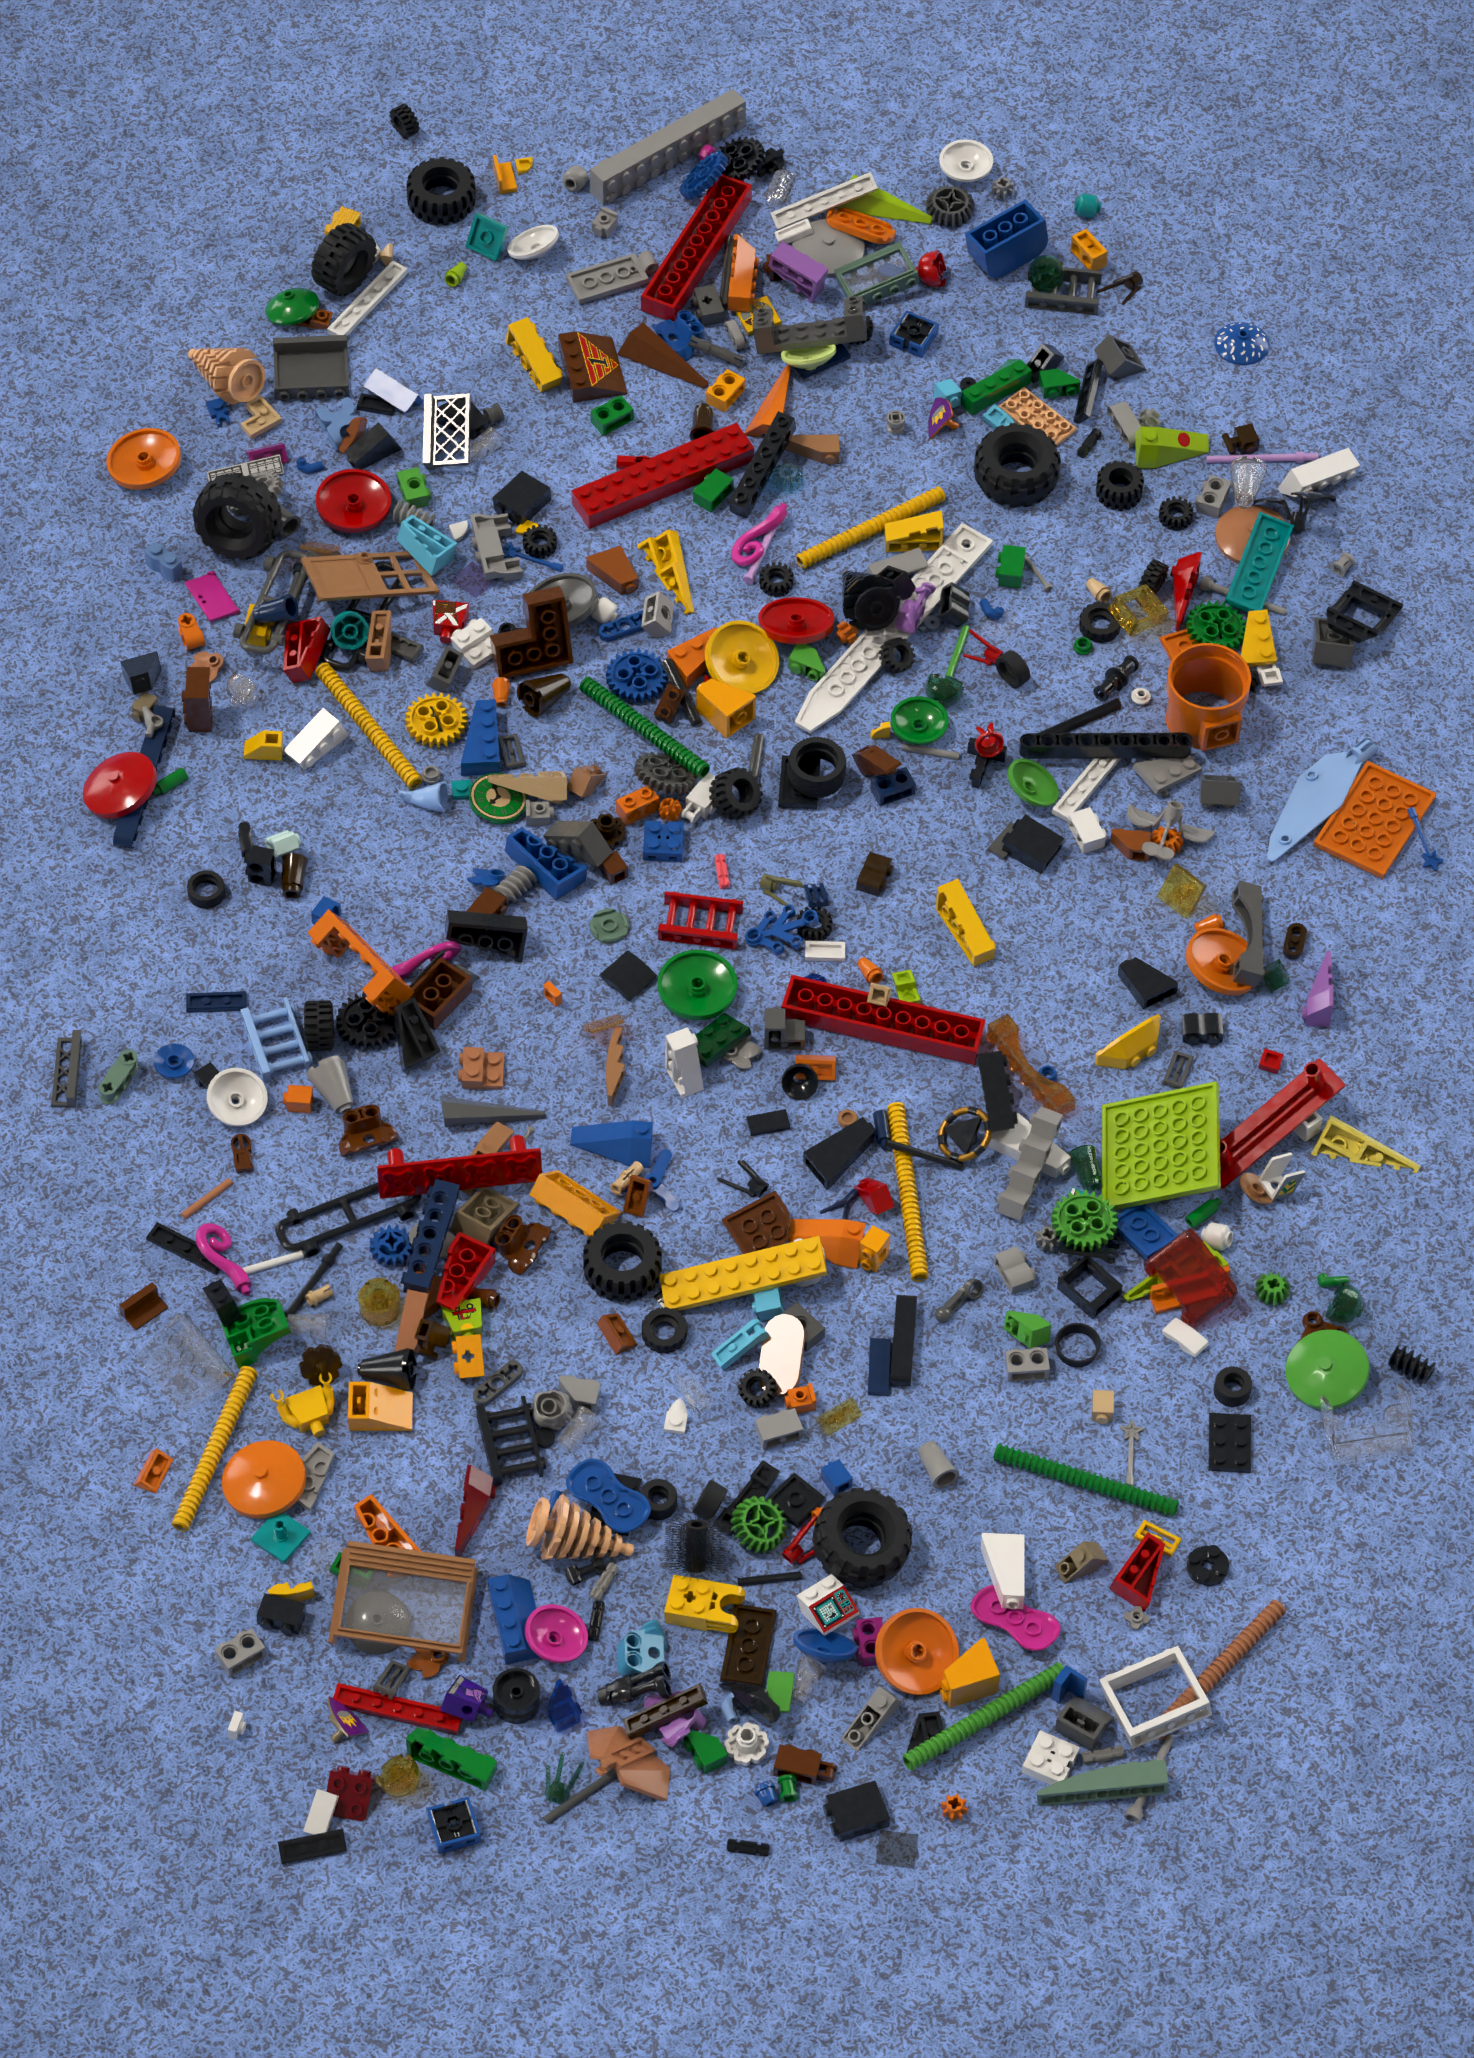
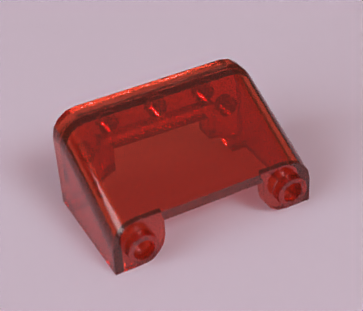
(1193, 1277)

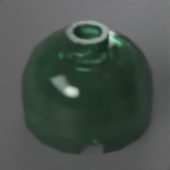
(1045, 273)
(945, 691)
(1345, 1304)

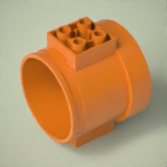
(1211, 670)

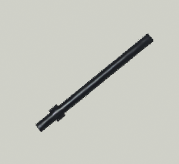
(327, 1261)

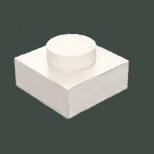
(237, 1726)

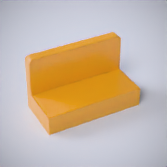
(504, 176)

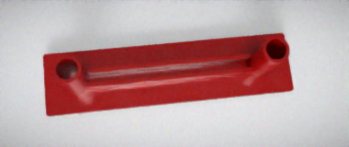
(1277, 1119)
(470, 1172)

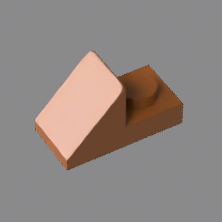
(637, 1195)

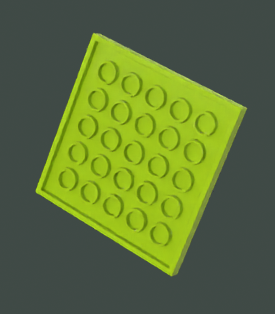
(1161, 1146)

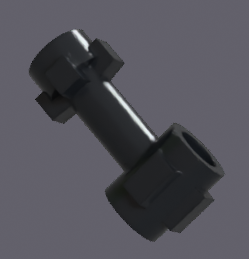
(575, 1575)

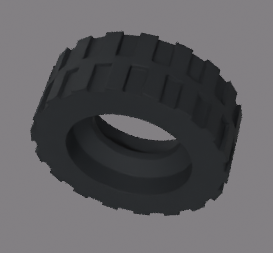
(1096, 634)
(659, 1316)

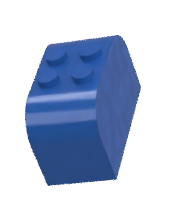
(1008, 240)

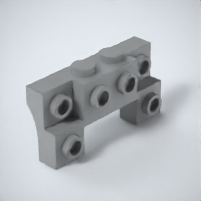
(489, 550)

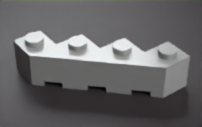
(1034, 1154)

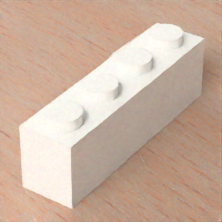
(1320, 473)

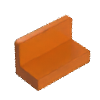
(822, 1064)

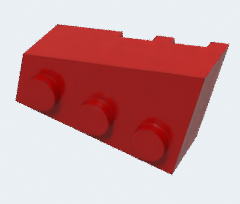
(303, 647)

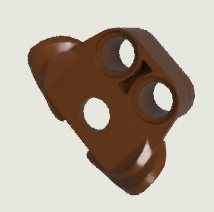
(365, 1123)
(513, 1238)

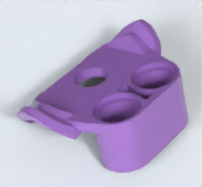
(912, 611)
(680, 1726)

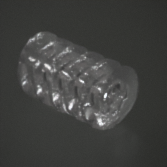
(779, 189)

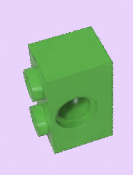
(413, 487)

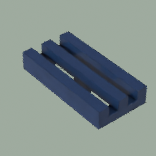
(815, 890)

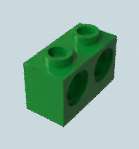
(611, 415)

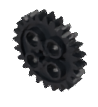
(743, 157)
(358, 1033)

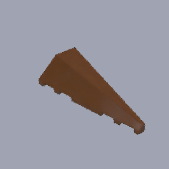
(649, 349)

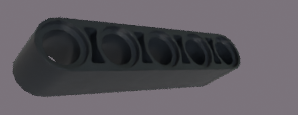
(903, 1340)

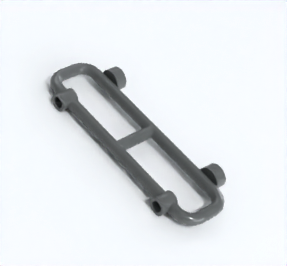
(272, 565)

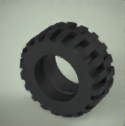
(441, 207)
(343, 259)
(622, 1283)

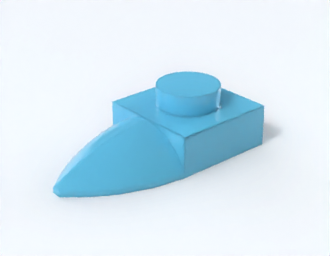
(997, 417)

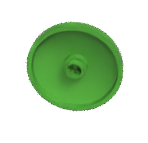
(1327, 1365)

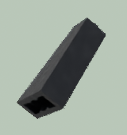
(838, 1152)

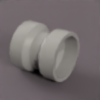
(895, 422)

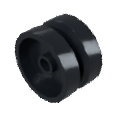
(516, 1695)

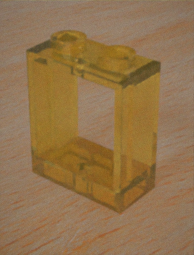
(1149, 603)

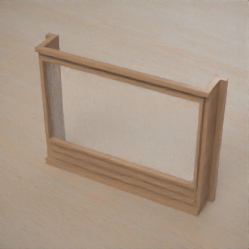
(404, 1598)

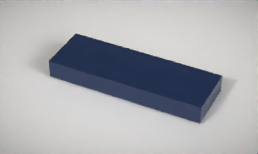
(840, 356)
(216, 1001)
(879, 1367)

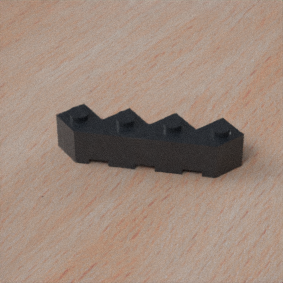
(995, 1091)

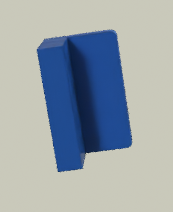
(1070, 1681)

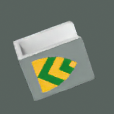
(1272, 1174)

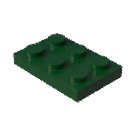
(720, 1038)

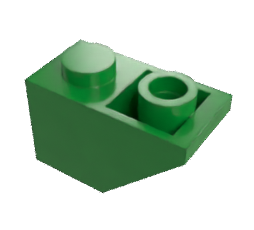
(1058, 383)
(707, 1751)

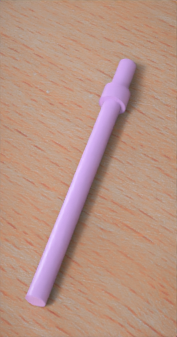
(1299, 457)

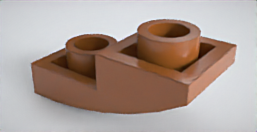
(319, 320)
(356, 430)

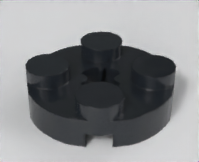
(1209, 1554)

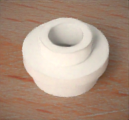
(1140, 700)

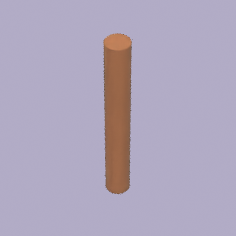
(206, 1198)

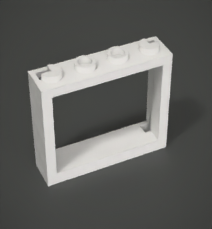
(1167, 1722)

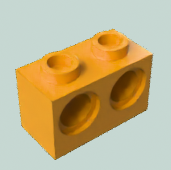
(1088, 250)
(725, 390)

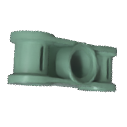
(118, 1077)

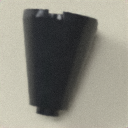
(390, 1369)

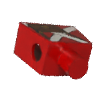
(449, 617)

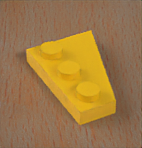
(1258, 640)

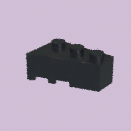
(413, 1034)

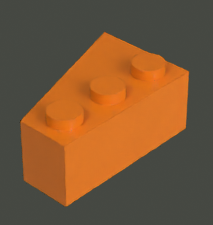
(690, 657)

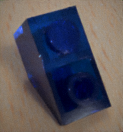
(562, 1709)

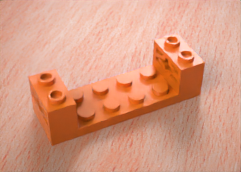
(336, 935)

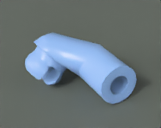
(727, 1707)

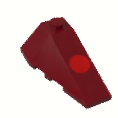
(477, 1497)

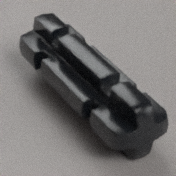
(1089, 443)
(596, 1620)
(748, 1847)

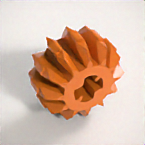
(1173, 839)

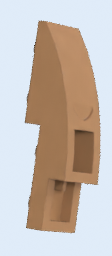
(492, 1142)

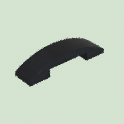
(759, 1485)

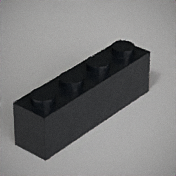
(488, 932)

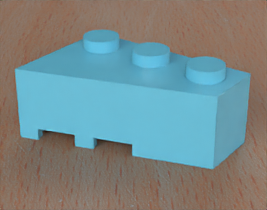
(426, 544)

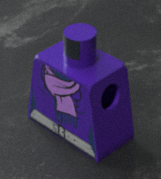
(466, 1700)

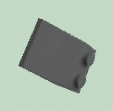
(1330, 646)

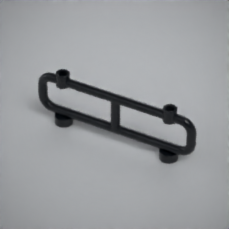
(359, 654)
(310, 1246)

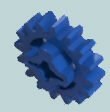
(382, 1250)

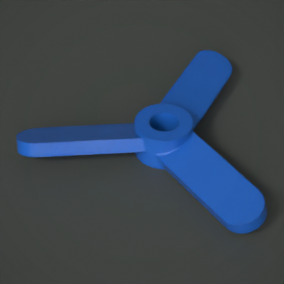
(658, 1188)

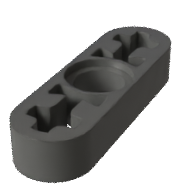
(498, 1375)

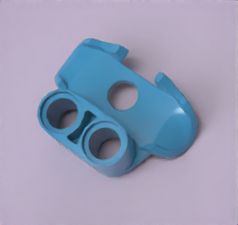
(648, 1637)

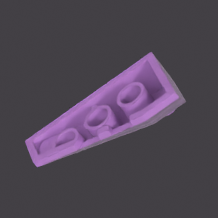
(1320, 999)

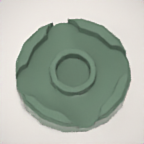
(613, 930)

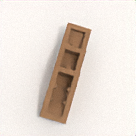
(614, 1068)

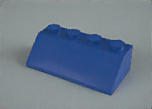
(512, 1605)

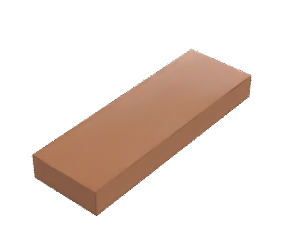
(412, 1314)

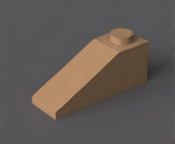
(816, 447)
(379, 641)

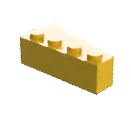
(533, 354)

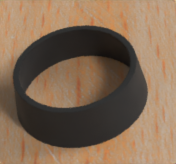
(1077, 1328)

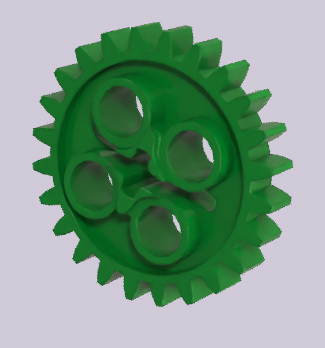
(1216, 625)

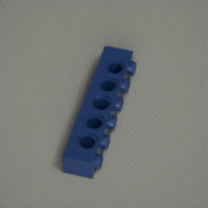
(444, 1193)

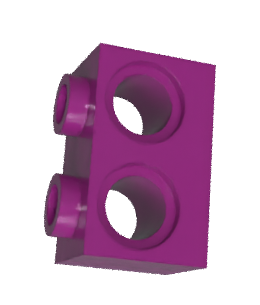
(866, 1642)

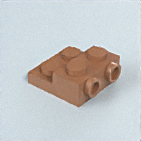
(481, 1069)

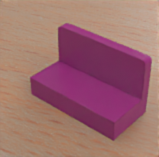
(268, 451)

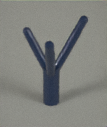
(844, 1202)

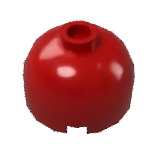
(930, 268)

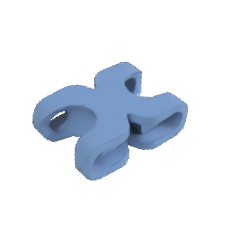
(336, 422)

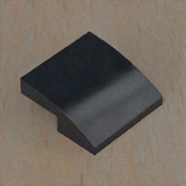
(628, 975)

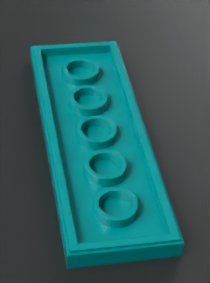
(1259, 563)

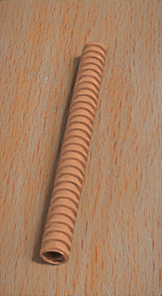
(1232, 1654)

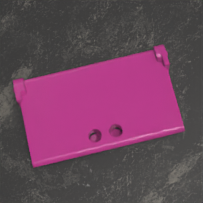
(214, 598)

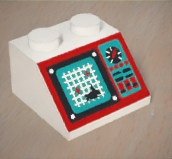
(827, 1605)

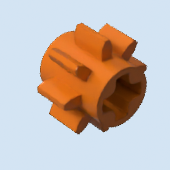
(846, 633)
(670, 809)
(954, 1813)

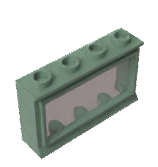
(877, 274)

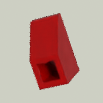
(874, 1195)

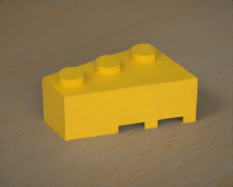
(915, 532)

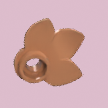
(205, 659)

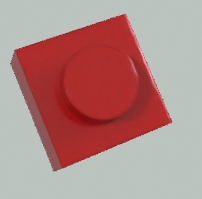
(1270, 1061)

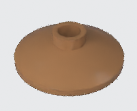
(1253, 1188)

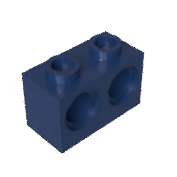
(892, 787)

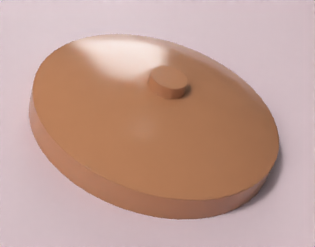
(1235, 528)

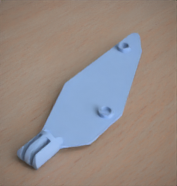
(1317, 796)

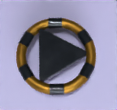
(964, 1133)

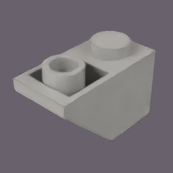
(581, 1391)

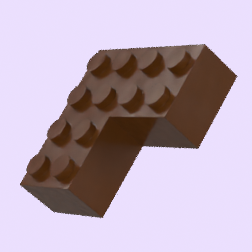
(541, 644)

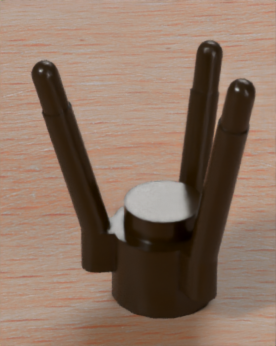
(1130, 281)

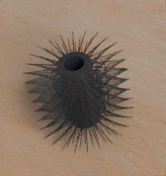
(696, 1544)

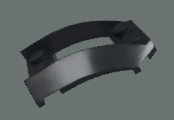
(1369, 599)

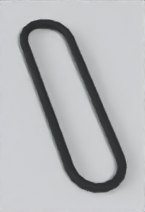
(428, 967)

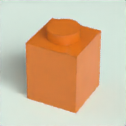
(298, 1098)

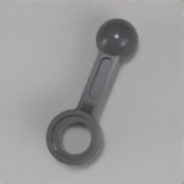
(944, 1313)

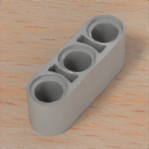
(1124, 421)

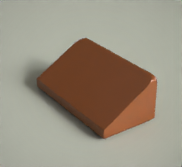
(616, 1333)

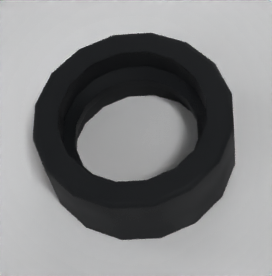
(1012, 669)
(206, 901)

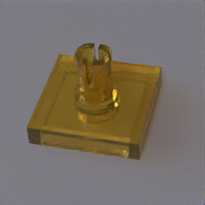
(1181, 891)

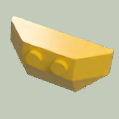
(1131, 1046)

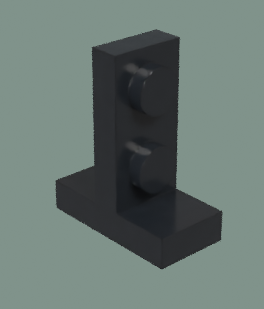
(981, 762)

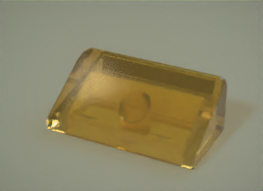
(839, 1416)

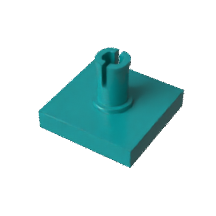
(486, 236)
(280, 1536)

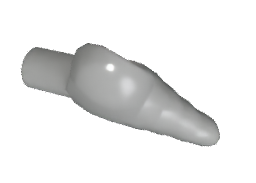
(152, 721)

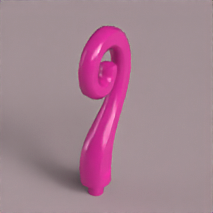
(774, 519)
(405, 968)
(236, 1273)

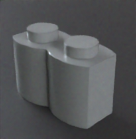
(1014, 1269)

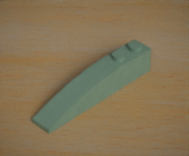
(1109, 1783)

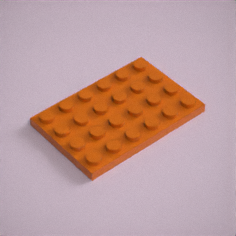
(1374, 820)

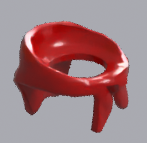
(990, 746)

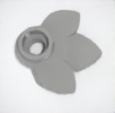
(743, 1053)

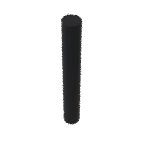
(772, 1578)

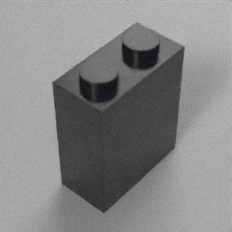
(522, 498)
(1032, 843)
(856, 1811)

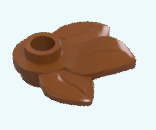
(425, 1662)

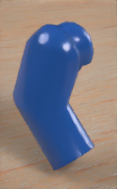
(991, 612)

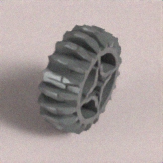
(940, 209)

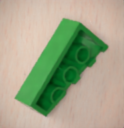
(1003, 382)
(451, 1758)

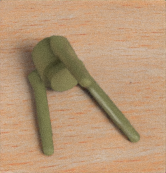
(771, 883)

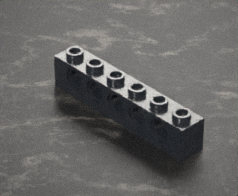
(762, 465)

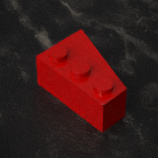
(1139, 1573)

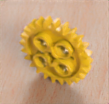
(426, 726)

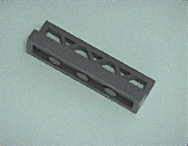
(73, 1069)

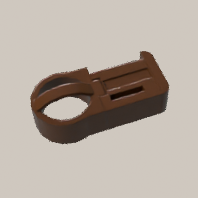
(242, 1156)

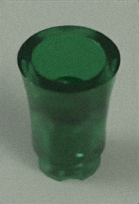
(1086, 1167)

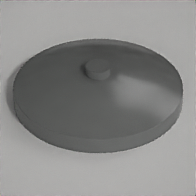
(579, 595)

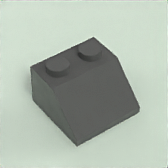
(1118, 358)
(1219, 790)

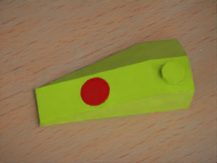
(1166, 446)

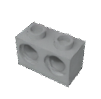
(1213, 496)
(1027, 1369)
(243, 1656)

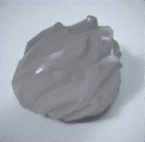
(552, 1409)

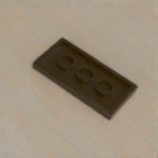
(749, 1646)

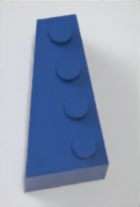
(482, 745)
(553, 870)

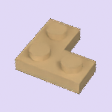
(263, 417)

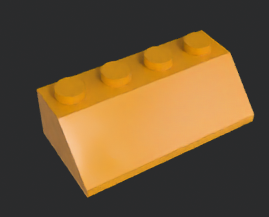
(573, 1202)

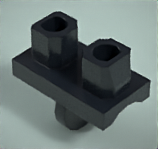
(773, 162)

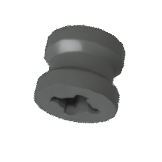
(493, 414)

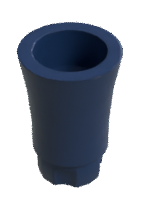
(276, 610)

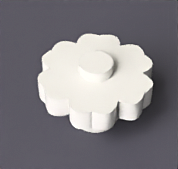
(746, 1744)

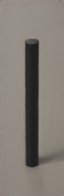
(923, 1154)

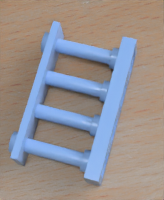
(261, 1052)

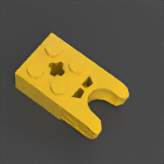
(700, 1604)

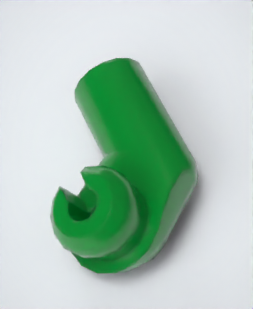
(1335, 1281)

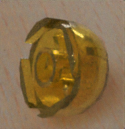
(399, 1776)

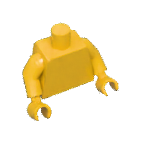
(308, 1408)

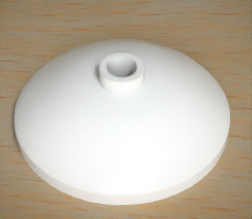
(966, 160)
(533, 242)
(238, 1085)

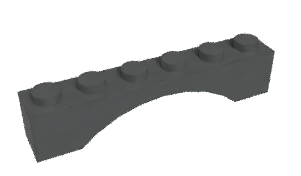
(1247, 903)

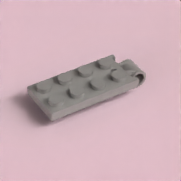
(611, 276)

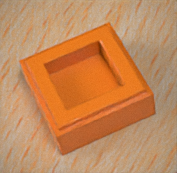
(552, 994)

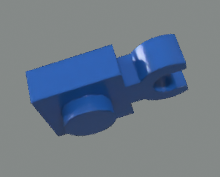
(218, 409)

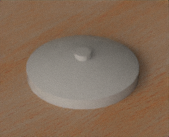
(830, 246)

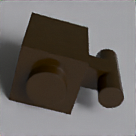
(1244, 439)
(432, 1335)

